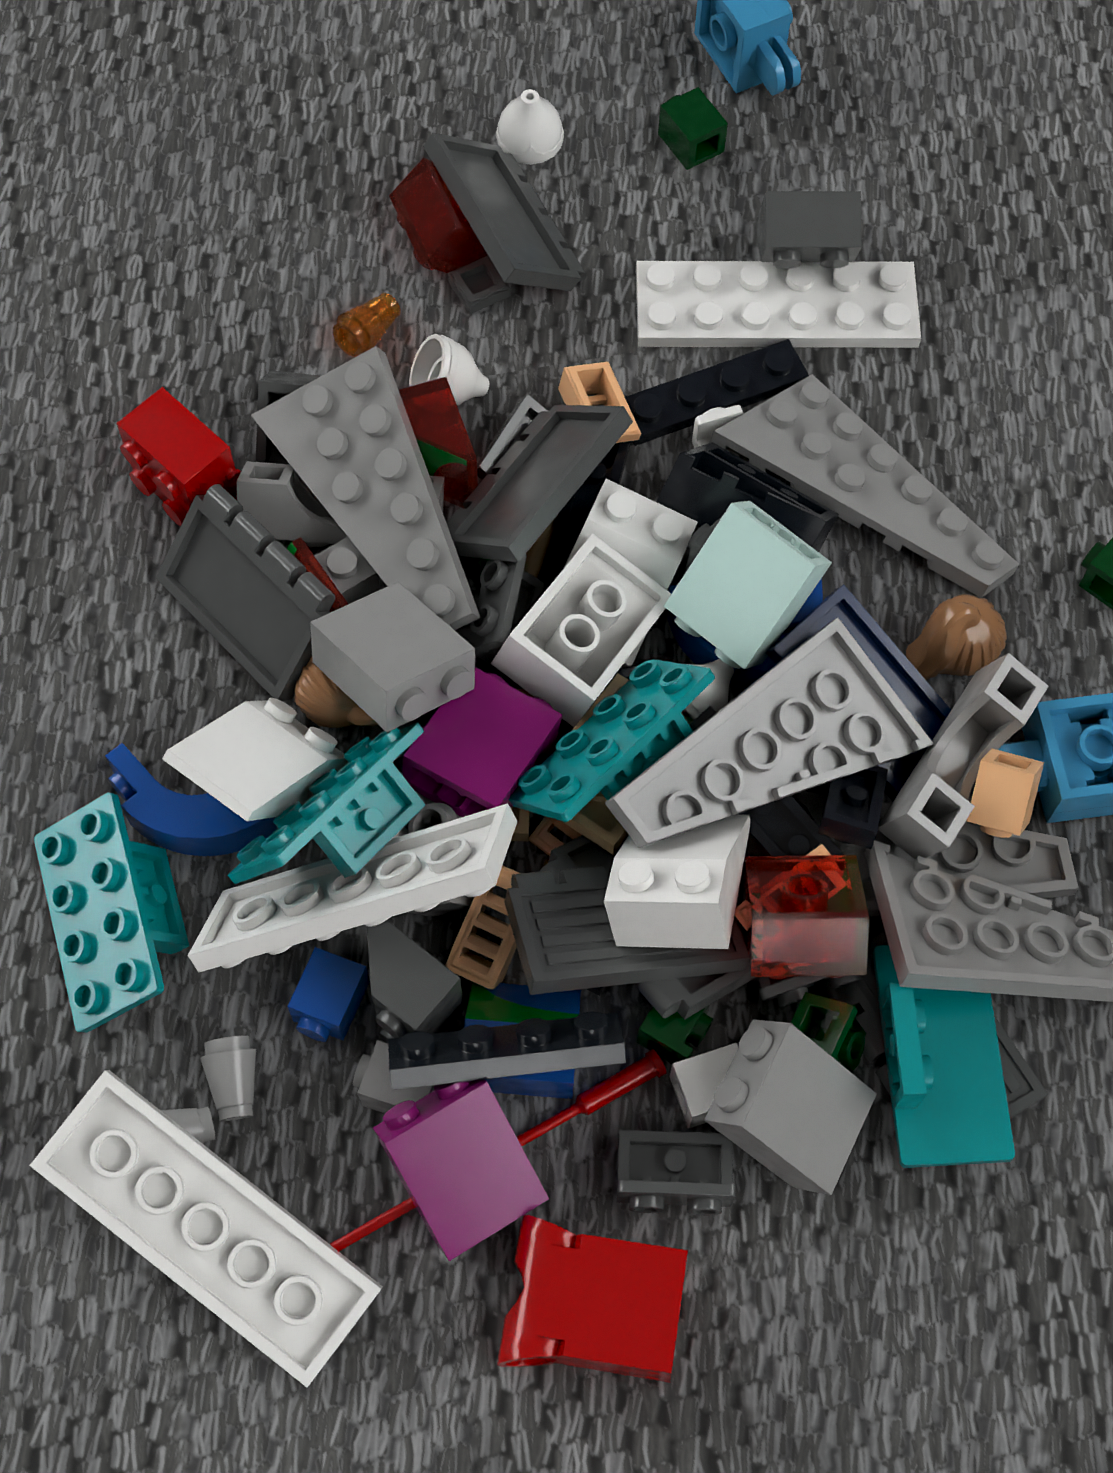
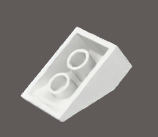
(640, 532)
(582, 629)
(257, 758)
(678, 888)

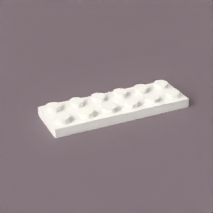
(769, 304)
(320, 903)
(206, 1227)

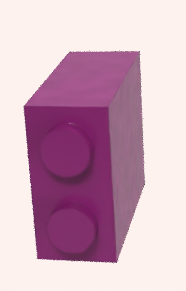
(481, 746)
(460, 1163)

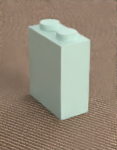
(746, 585)

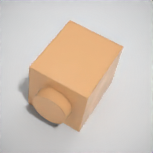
(1005, 793)

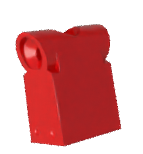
(593, 1303)

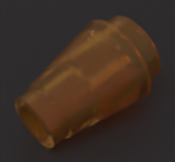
(365, 324)

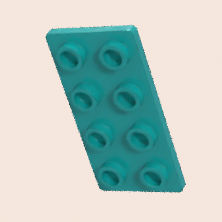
(616, 742)
(347, 815)
(108, 911)
(942, 1073)

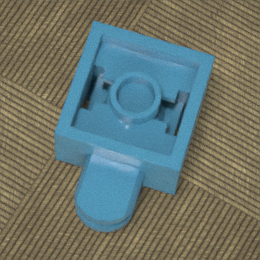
(749, 42)
(1077, 755)

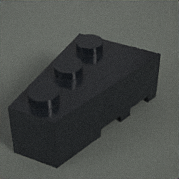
(712, 478)

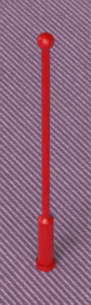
(586, 1103)

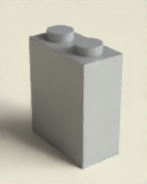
(393, 656)
(791, 1106)

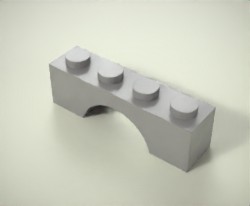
(289, 508)
(937, 792)

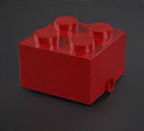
(174, 454)

